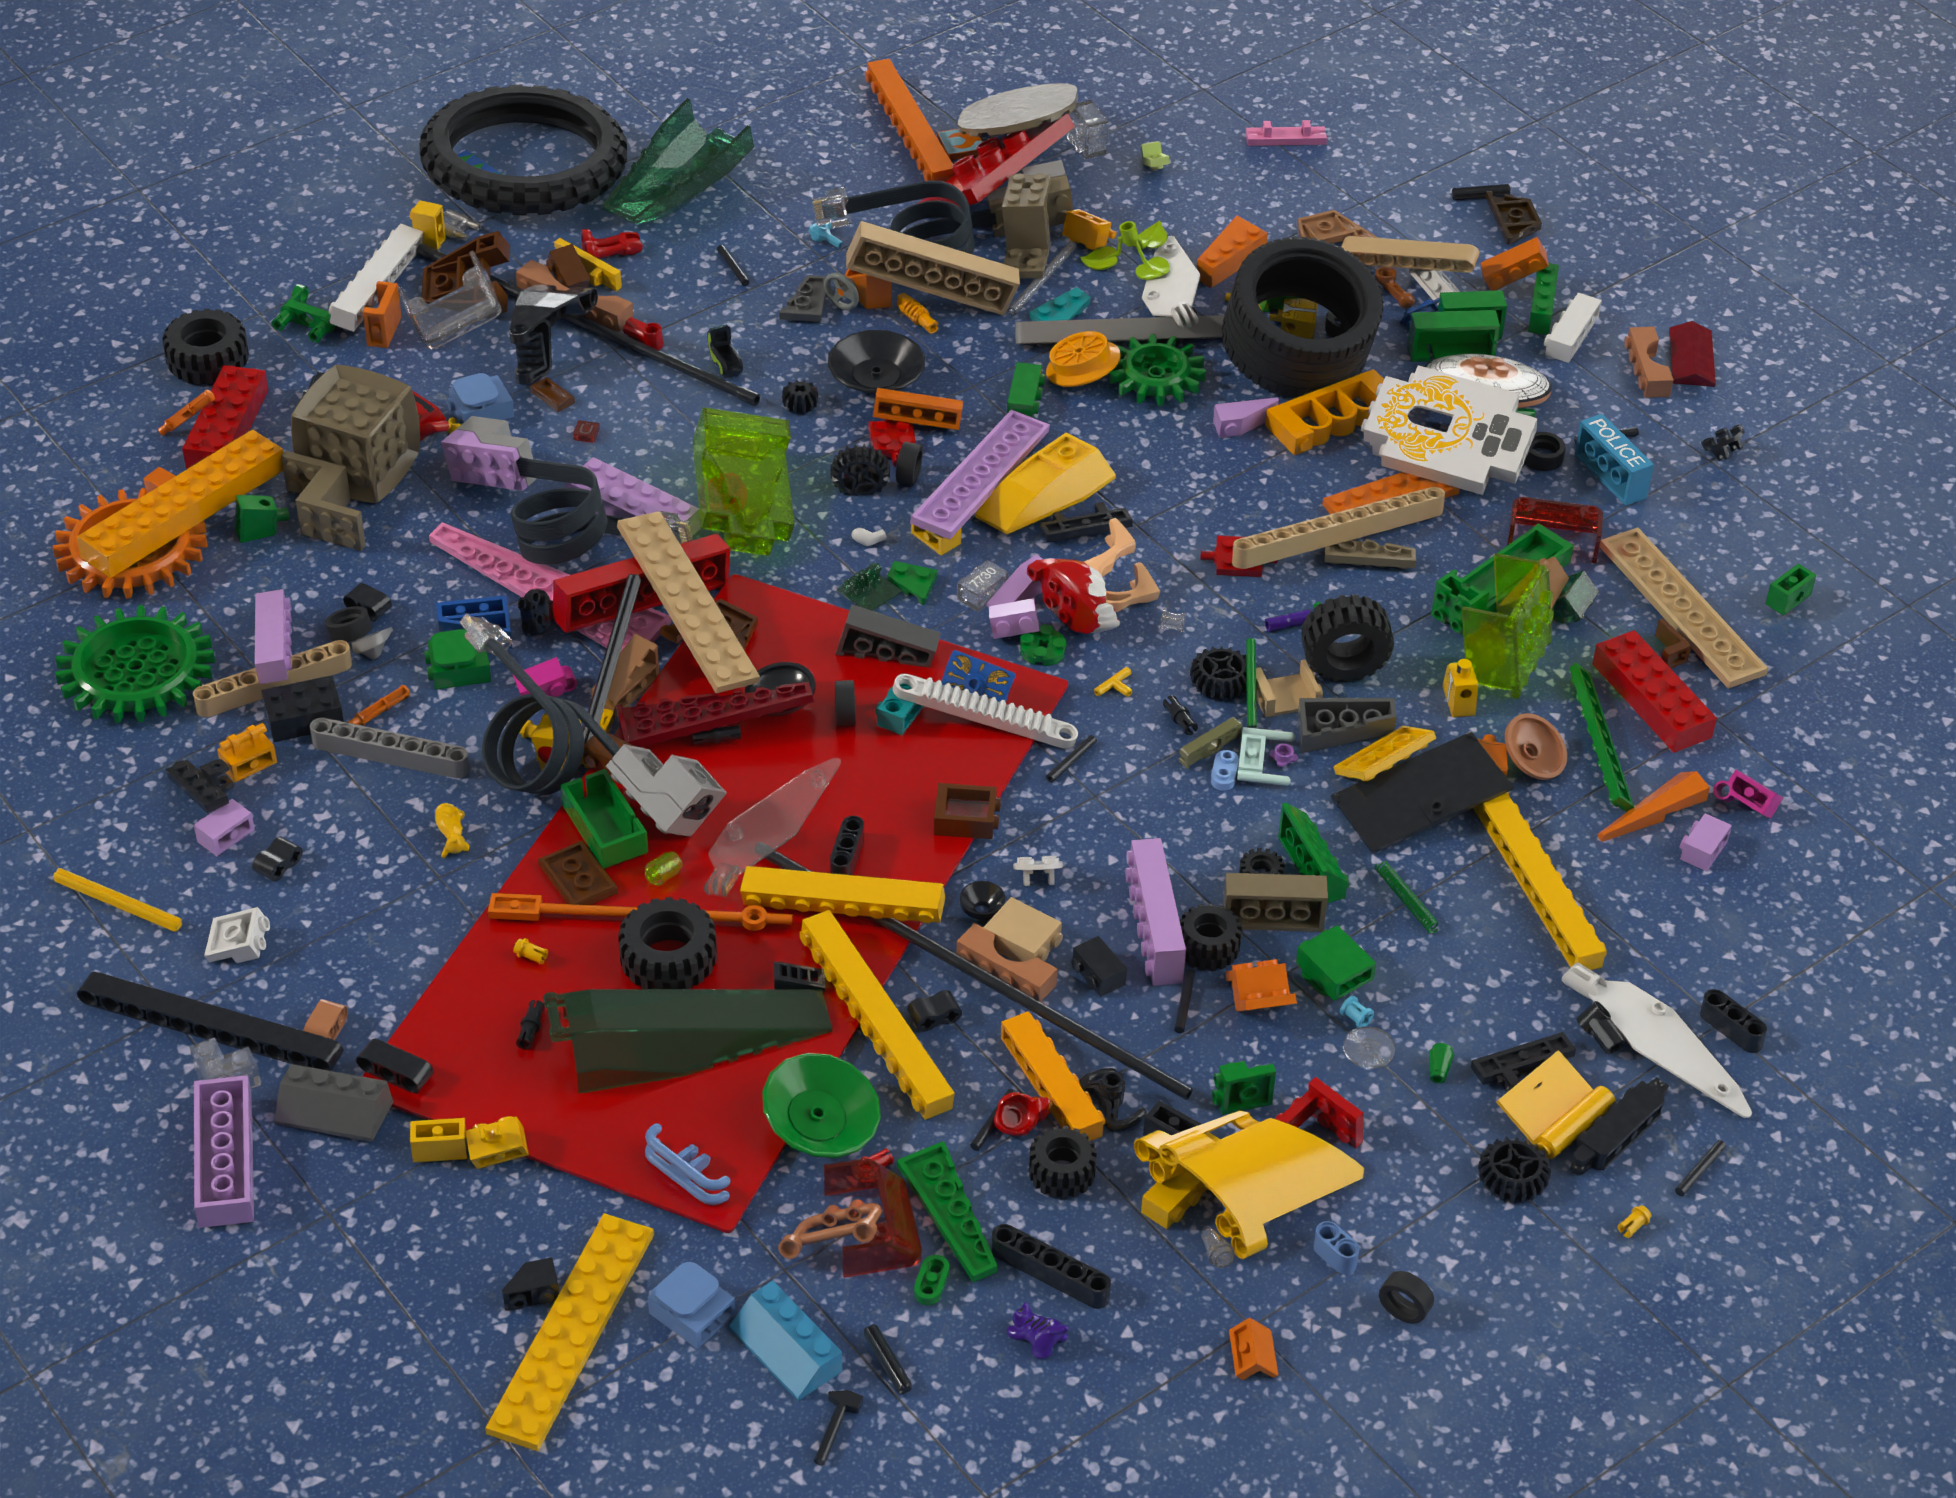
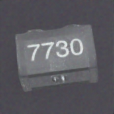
(981, 585)

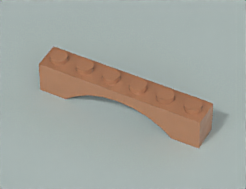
(609, 311)

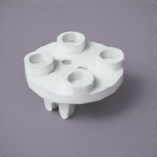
(1047, 864)

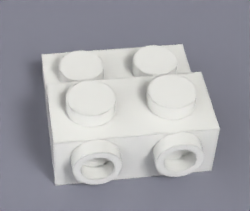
(237, 936)

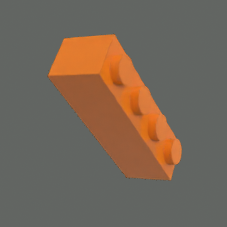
(918, 408)

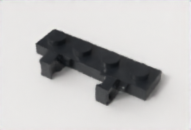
(1075, 527)
(1508, 1064)

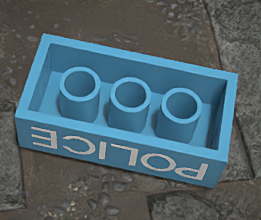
(1614, 459)

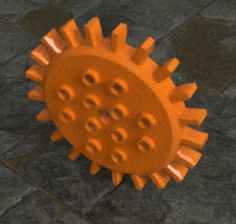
(145, 572)

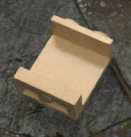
(1282, 694)

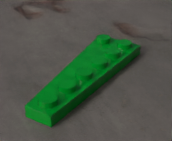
(941, 1193)

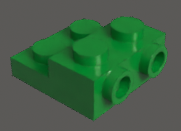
(1243, 1087)

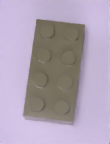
(1277, 901)

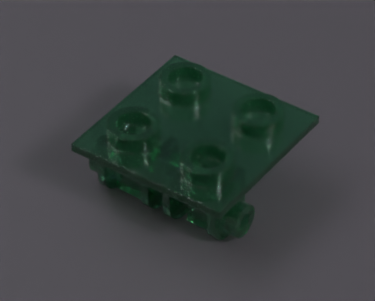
(868, 588)

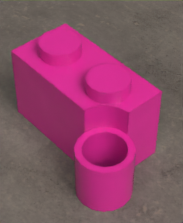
(550, 677)
(1750, 793)

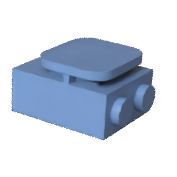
(480, 397)
(691, 1304)

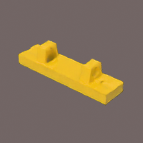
(597, 270)

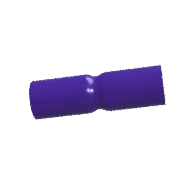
(1284, 621)

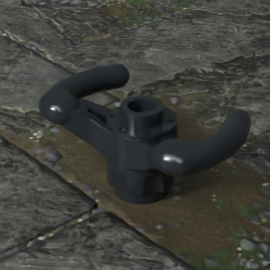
(1110, 1093)

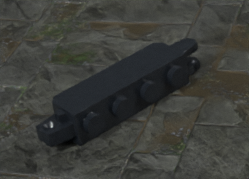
(1619, 1126)

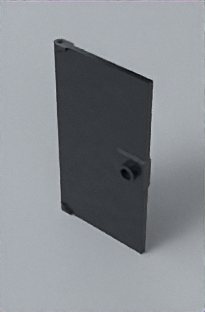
(1422, 792)

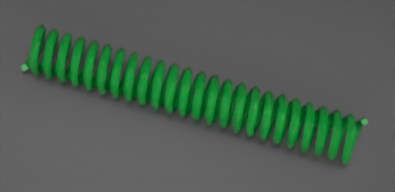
(1387, 871)

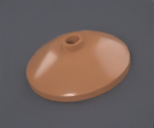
(1535, 746)

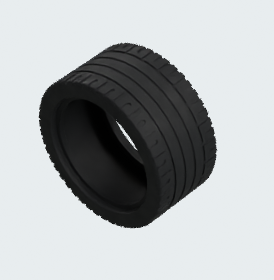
(1311, 272)

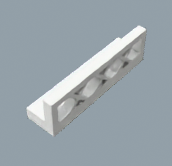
(1433, 282)

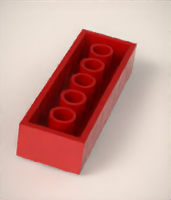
(236, 404)
(1654, 691)

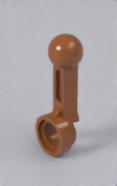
(1386, 276)

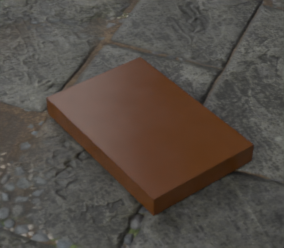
(577, 875)

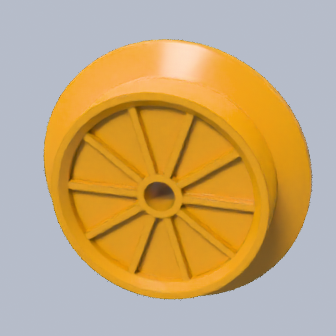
(1081, 359)

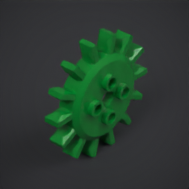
(1175, 365)

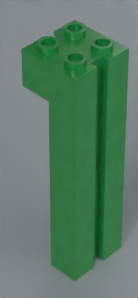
(1479, 588)

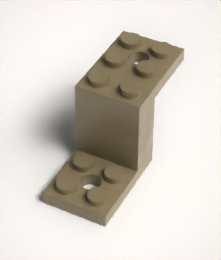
(1027, 224)
(323, 500)

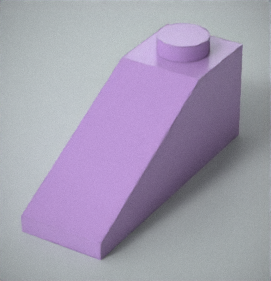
(1242, 416)
(1018, 586)

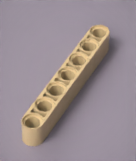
(1413, 254)
(245, 686)

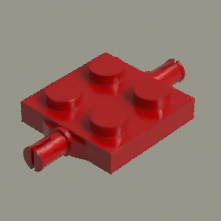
(890, 436)
(1223, 556)

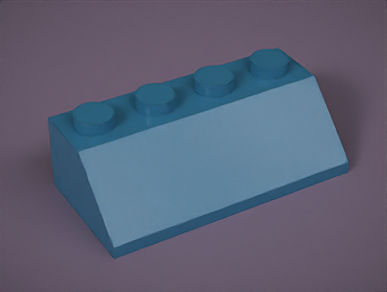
(786, 1341)

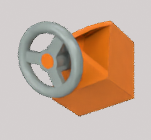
(866, 289)

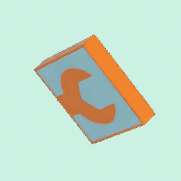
(957, 144)

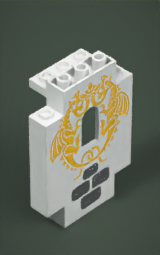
(1480, 442)

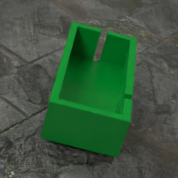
(1452, 334)
(604, 819)

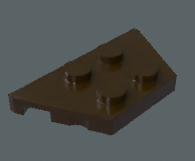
(1514, 216)

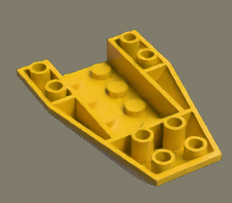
(1046, 483)

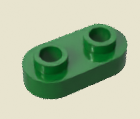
(930, 1282)

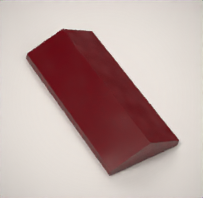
(1692, 354)

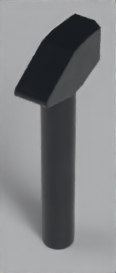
(845, 1402)

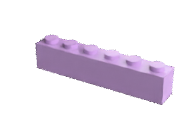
(272, 636)

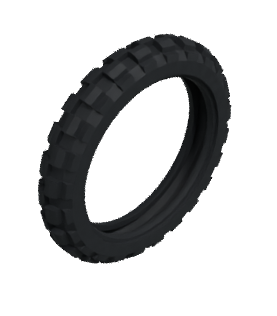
(523, 193)

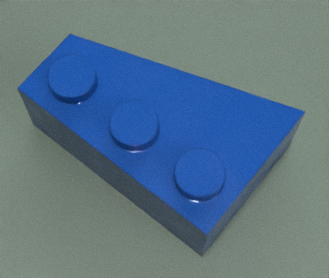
(491, 608)

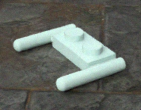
(1252, 755)

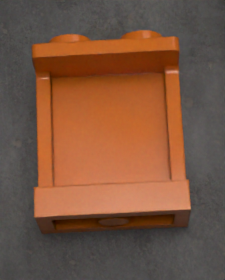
(383, 321)

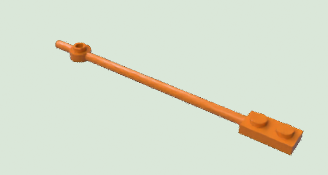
(530, 906)

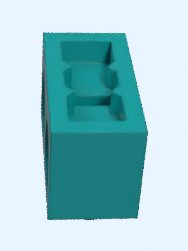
(896, 713)

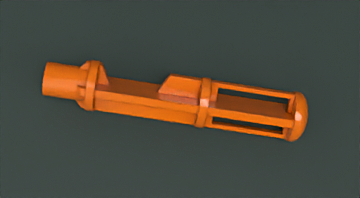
(186, 412)
(380, 706)

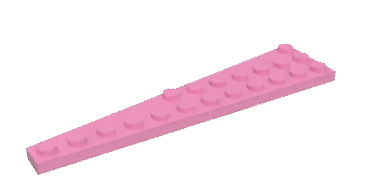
(521, 576)

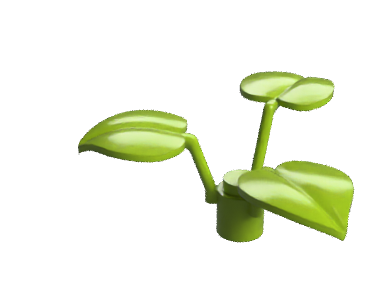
(1151, 238)

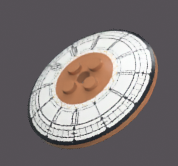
(1498, 372)

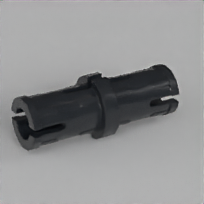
(1180, 715)
(717, 735)
(530, 1024)

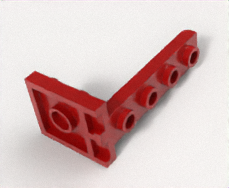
(1330, 1111)

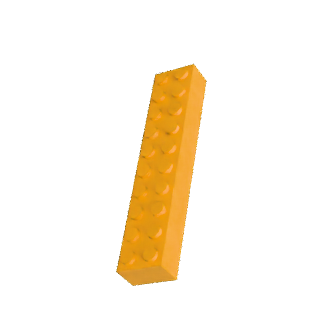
(180, 503)

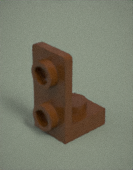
(1676, 648)

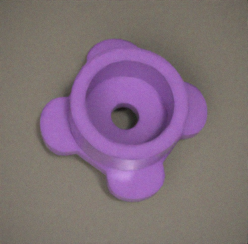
(1283, 754)

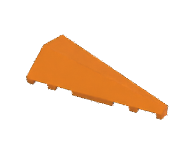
(1676, 794)

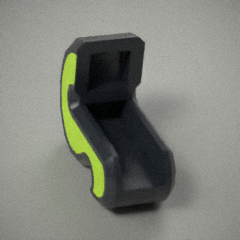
(723, 352)

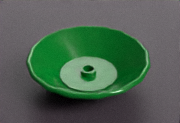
(823, 1087)

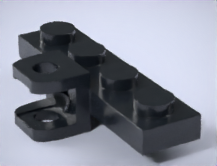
(202, 786)

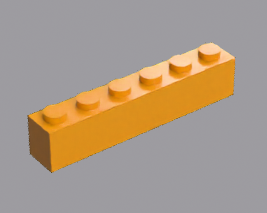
(1050, 1075)

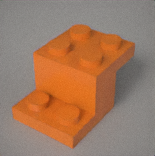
(1260, 985)

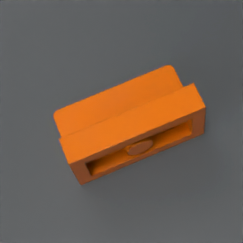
(1252, 1349)

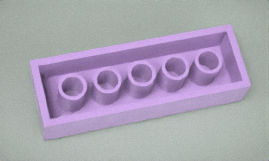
(632, 497)
(1156, 912)
(223, 1151)

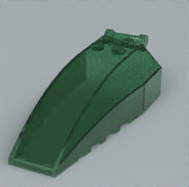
(676, 167)

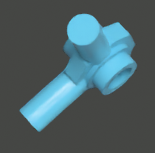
(822, 232)

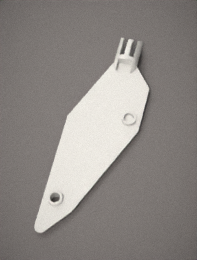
(1173, 292)
(1659, 1035)

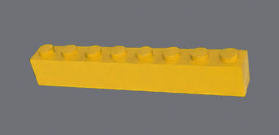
(843, 894)

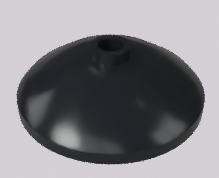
(781, 674)

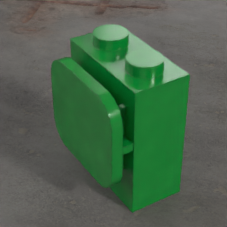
(455, 661)
(1334, 963)

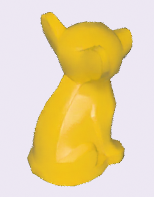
(449, 823)

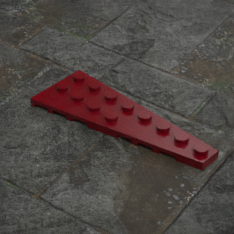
(703, 712)

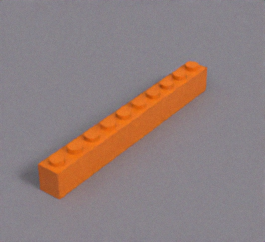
(909, 121)

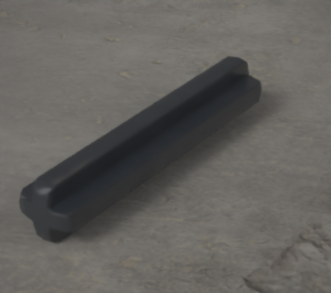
(1480, 191)
(887, 1359)

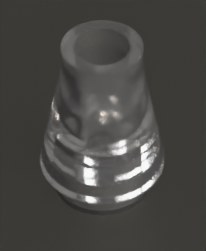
(1218, 1250)

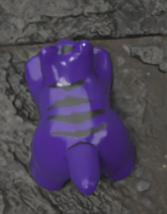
(1037, 1330)

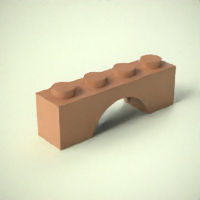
(1652, 377)
(1031, 976)

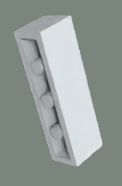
(1572, 327)

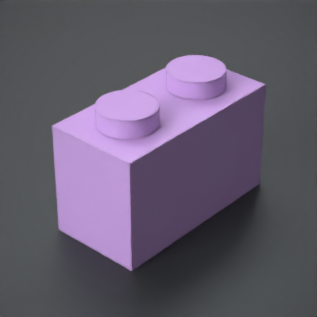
(1013, 618)
(224, 827)
(1705, 841)

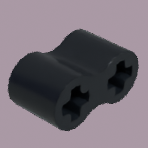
(277, 858)
(934, 1010)

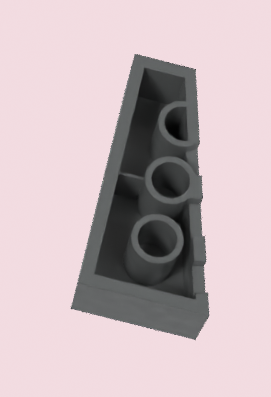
(886, 638)
(1343, 721)

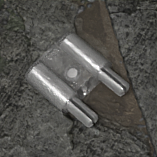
(457, 223)

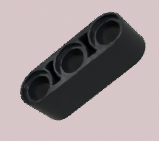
(847, 846)
(1733, 1021)
(394, 1065)

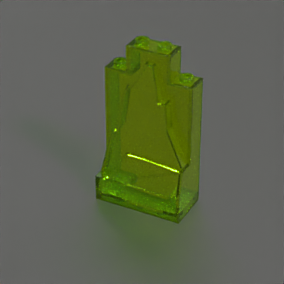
(743, 478)

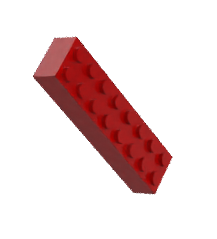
(596, 593)

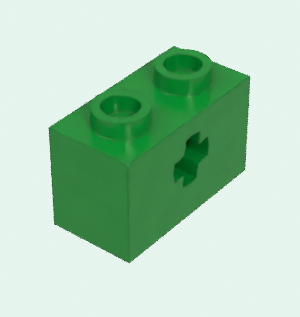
(1790, 589)

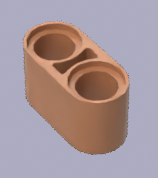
(327, 1019)

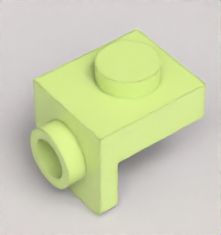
(1153, 156)

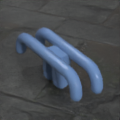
(684, 1169)

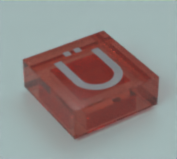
(586, 431)

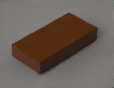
(552, 394)

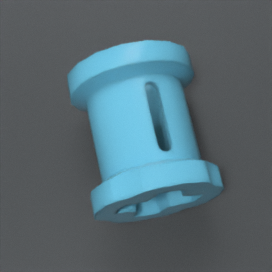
(1357, 1012)

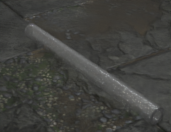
(1037, 283)

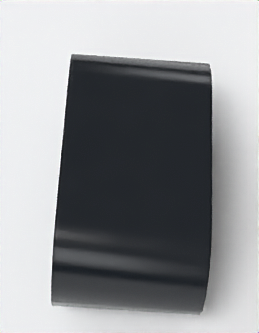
(370, 598)

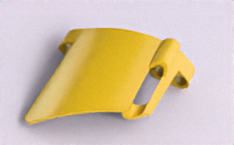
(1252, 1172)

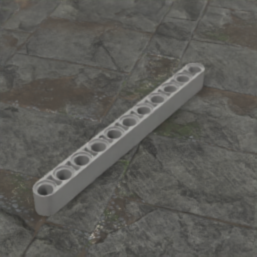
(1118, 329)

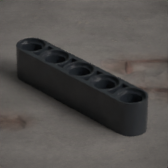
(1051, 1266)

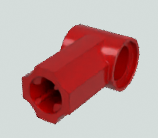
(647, 333)

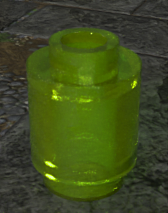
(663, 868)

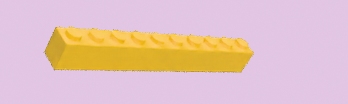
(1541, 882)
(877, 1015)

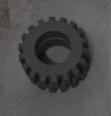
(1208, 922)
(1059, 1178)

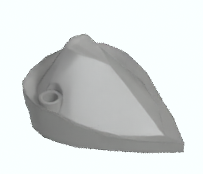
(372, 644)

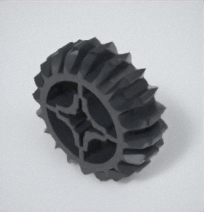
(860, 470)
(1219, 673)
(1514, 1169)

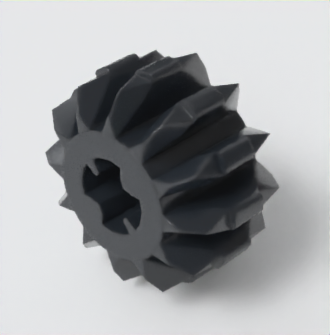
(800, 396)

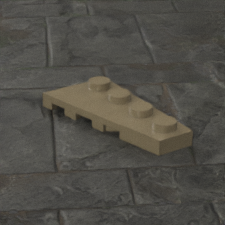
(1370, 553)

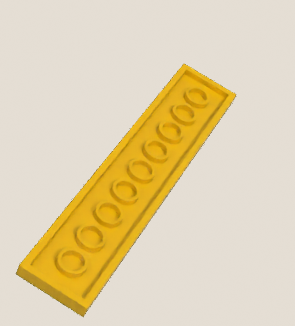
(569, 1332)

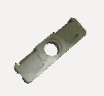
(1210, 742)

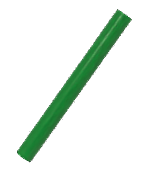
(1251, 683)

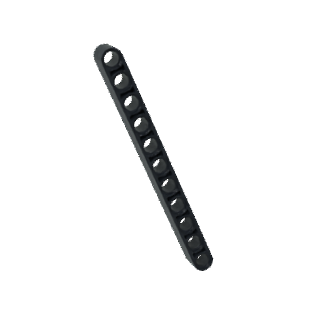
(209, 1021)

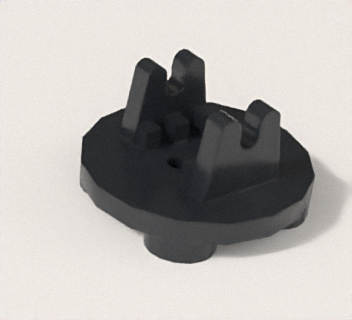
(1723, 439)
(535, 611)

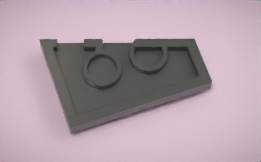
(807, 302)

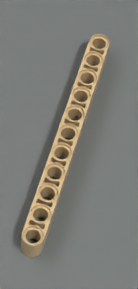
(1337, 527)

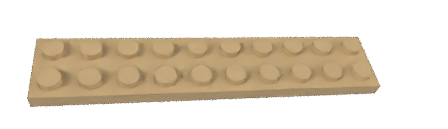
(688, 602)
(1683, 608)

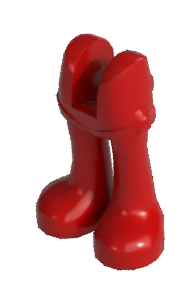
(625, 244)

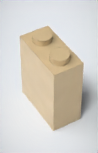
(1024, 932)

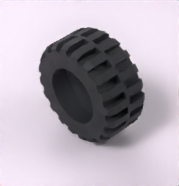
(202, 343)
(1342, 618)
(667, 921)

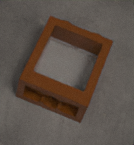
(968, 812)

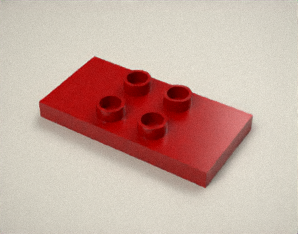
(1003, 158)

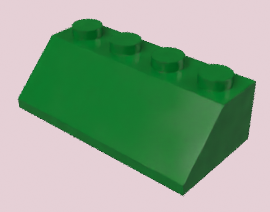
(1310, 851)

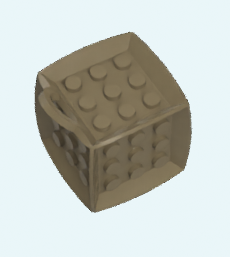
(360, 424)

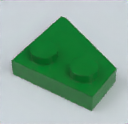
(912, 579)

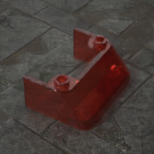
(1558, 516)
(897, 1239)

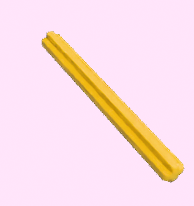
(117, 899)

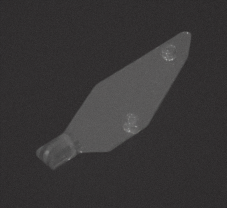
(766, 826)

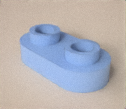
(1224, 770)

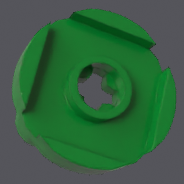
(1033, 651)

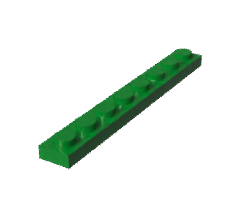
(1601, 737)

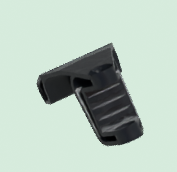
(531, 325)

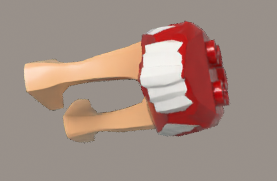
(1078, 592)

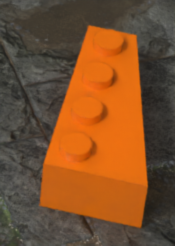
(1229, 251)

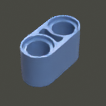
(1336, 1247)

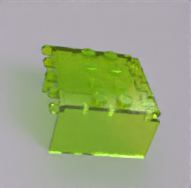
(1510, 642)

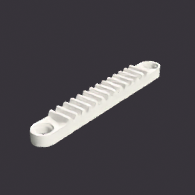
(985, 710)

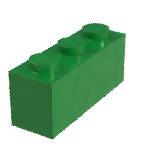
(1026, 389)

